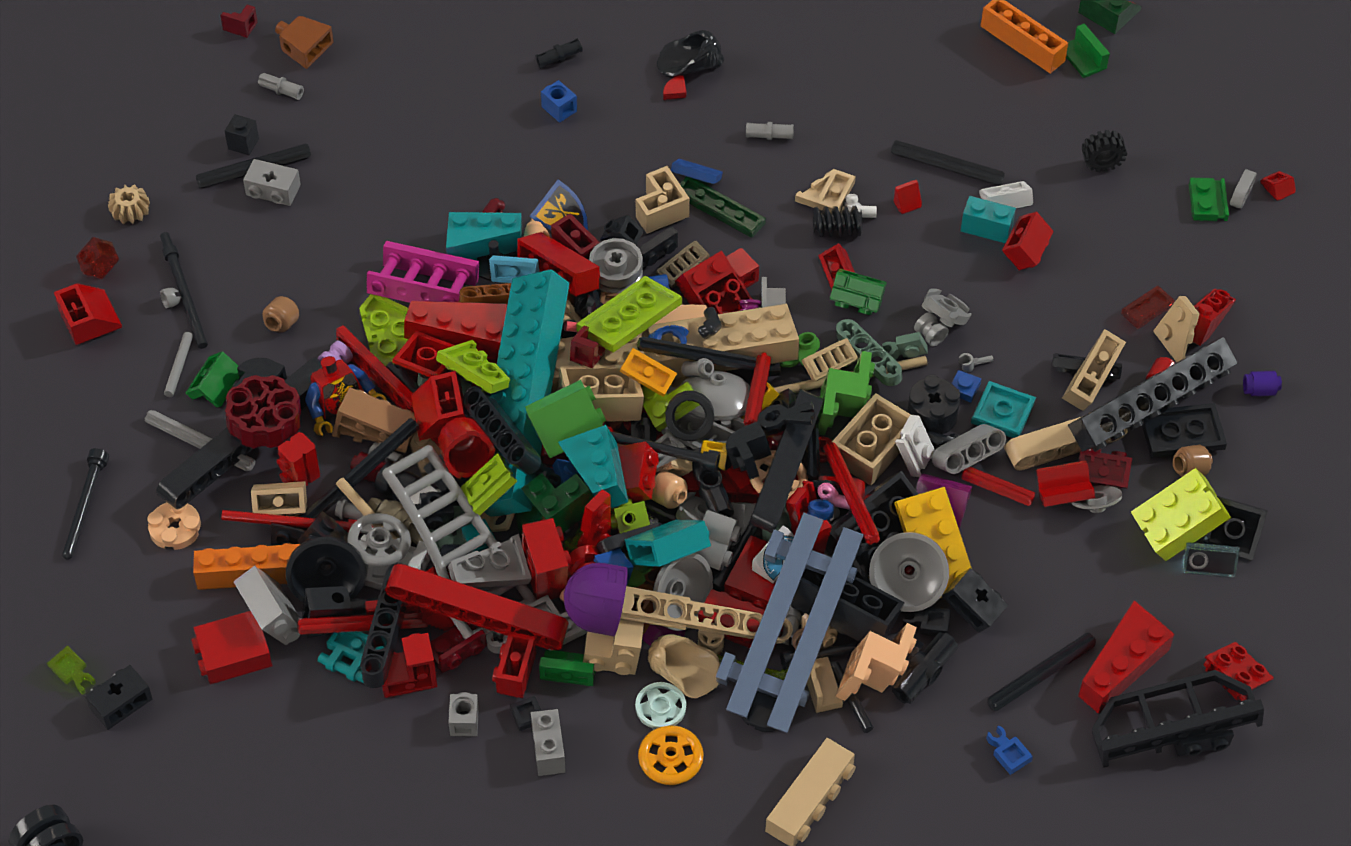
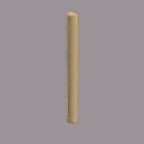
(358, 502)

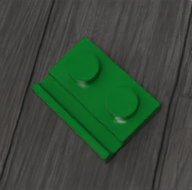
(1208, 199)

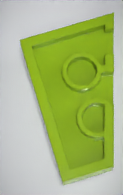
(474, 366)

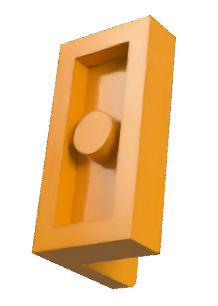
(648, 372)

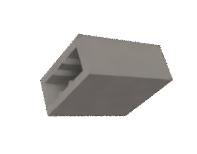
(269, 605)

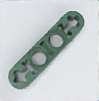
(859, 335)

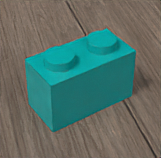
(988, 219)

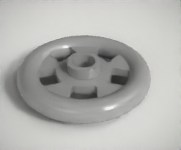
(390, 524)

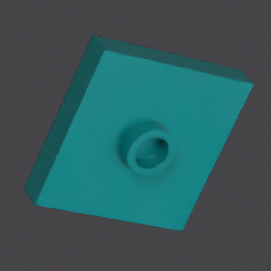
(1003, 409)

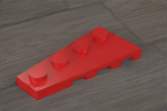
(596, 520)

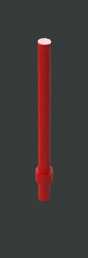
(268, 519)

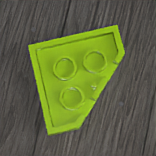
(383, 326)

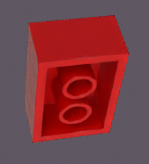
(546, 558)

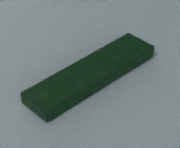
(722, 207)

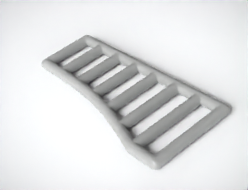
(429, 538)

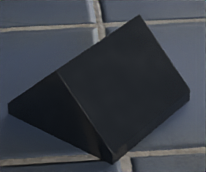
(1240, 530)

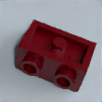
(1107, 468)
(452, 648)

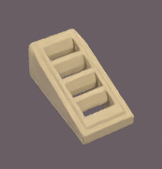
(843, 353)

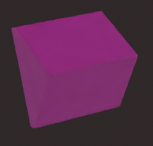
(957, 493)

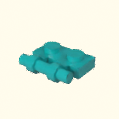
(348, 645)

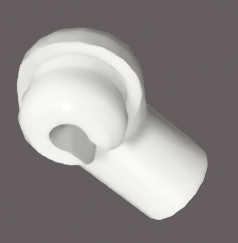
(867, 211)

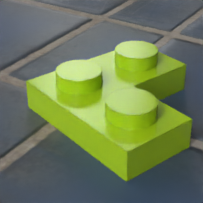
(656, 405)

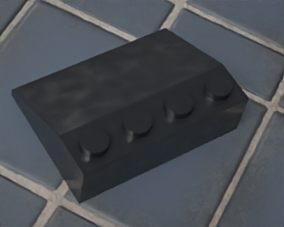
(884, 515)

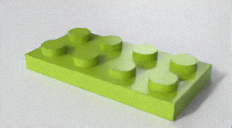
(630, 313)

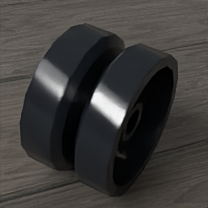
(45, 827)

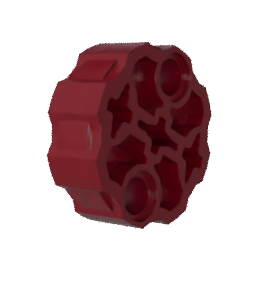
(263, 411)

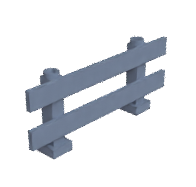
(796, 557)

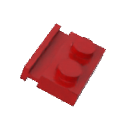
(799, 503)

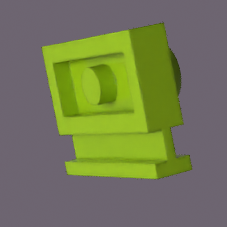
(488, 484)

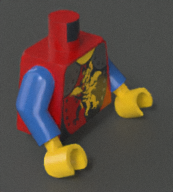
(330, 387)

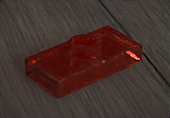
(1147, 307)

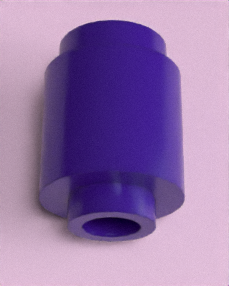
(1262, 383)

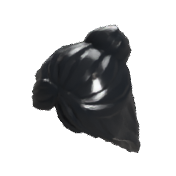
(690, 54)

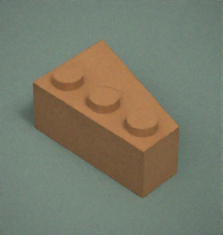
(369, 418)

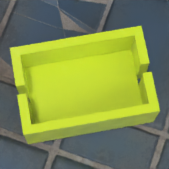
(1180, 514)

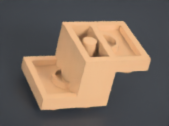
(877, 662)

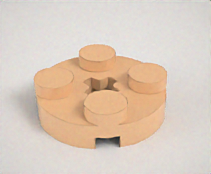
(178, 538)

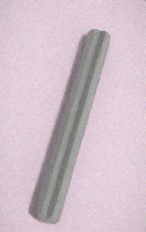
(190, 436)

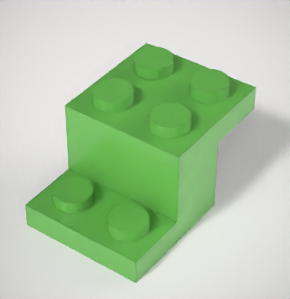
(845, 392)

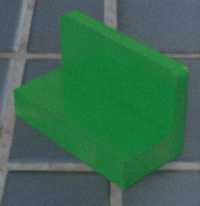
(1087, 52)
(214, 379)
(566, 668)

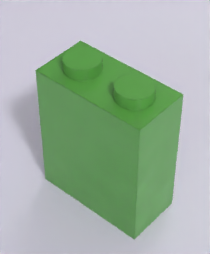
(564, 415)

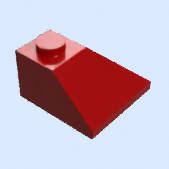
(420, 354)

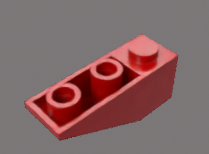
(1211, 313)

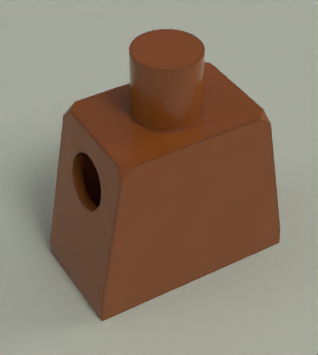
(304, 39)

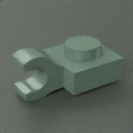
(907, 345)

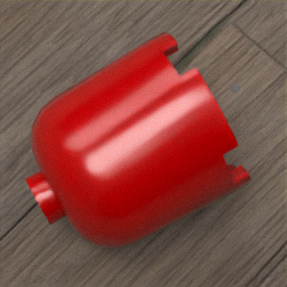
(464, 447)

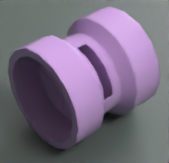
(339, 352)

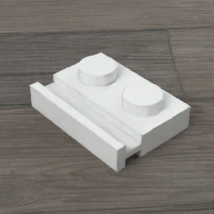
(915, 445)

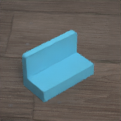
(506, 268)

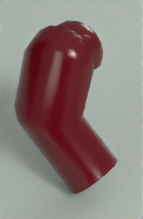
(494, 205)

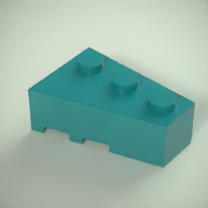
(472, 231)
(597, 462)

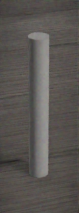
(178, 364)

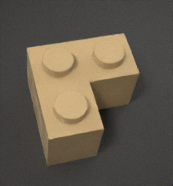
(664, 201)
(616, 652)

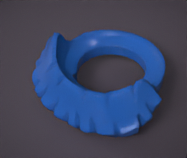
(678, 331)

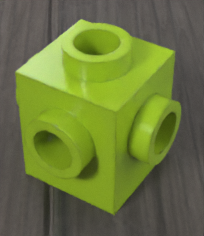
(638, 514)

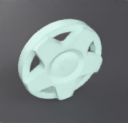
(660, 706)

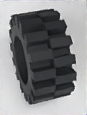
(1104, 151)

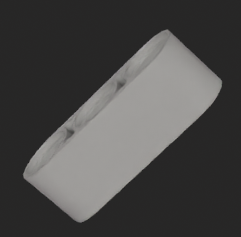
(958, 452)

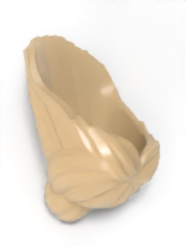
(684, 664)

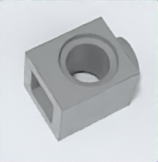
(463, 724)

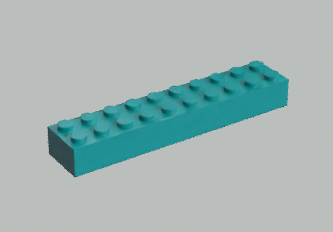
(529, 360)

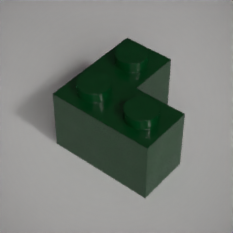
(562, 503)

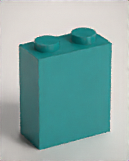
(668, 542)

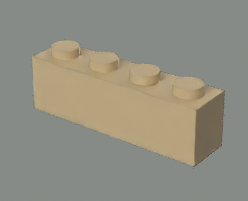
(810, 793)

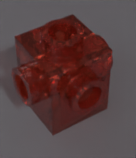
(97, 257)

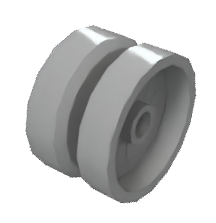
(619, 264)

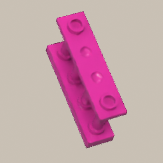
(424, 262)

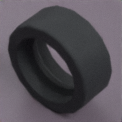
(695, 434)

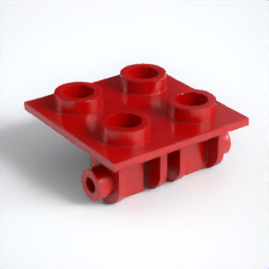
(1237, 664)

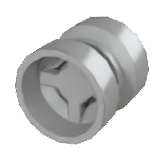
(931, 329)

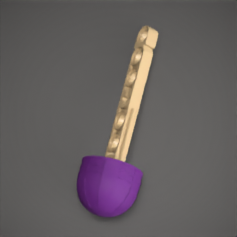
(599, 598)

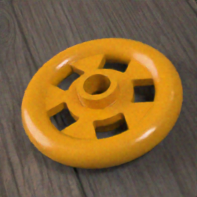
(670, 775)

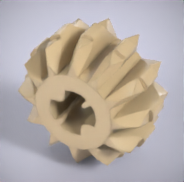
(128, 204)

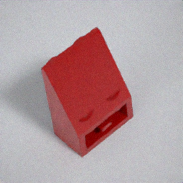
(713, 285)

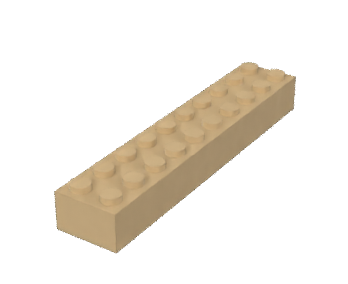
(741, 332)

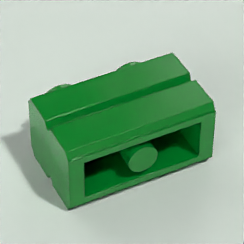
(857, 291)

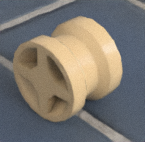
(706, 637)

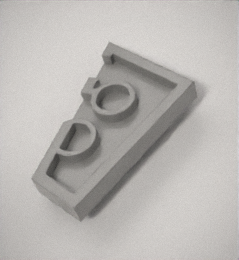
(496, 566)

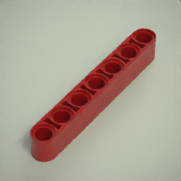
(475, 606)

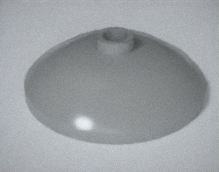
(725, 391)
(687, 578)
(915, 589)

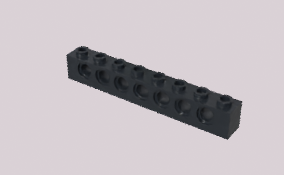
(1152, 395)

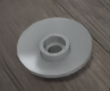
(1104, 497)

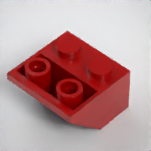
(86, 312)
(437, 403)

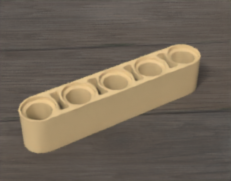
(1043, 446)

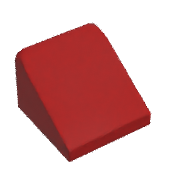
(1279, 185)
(907, 197)

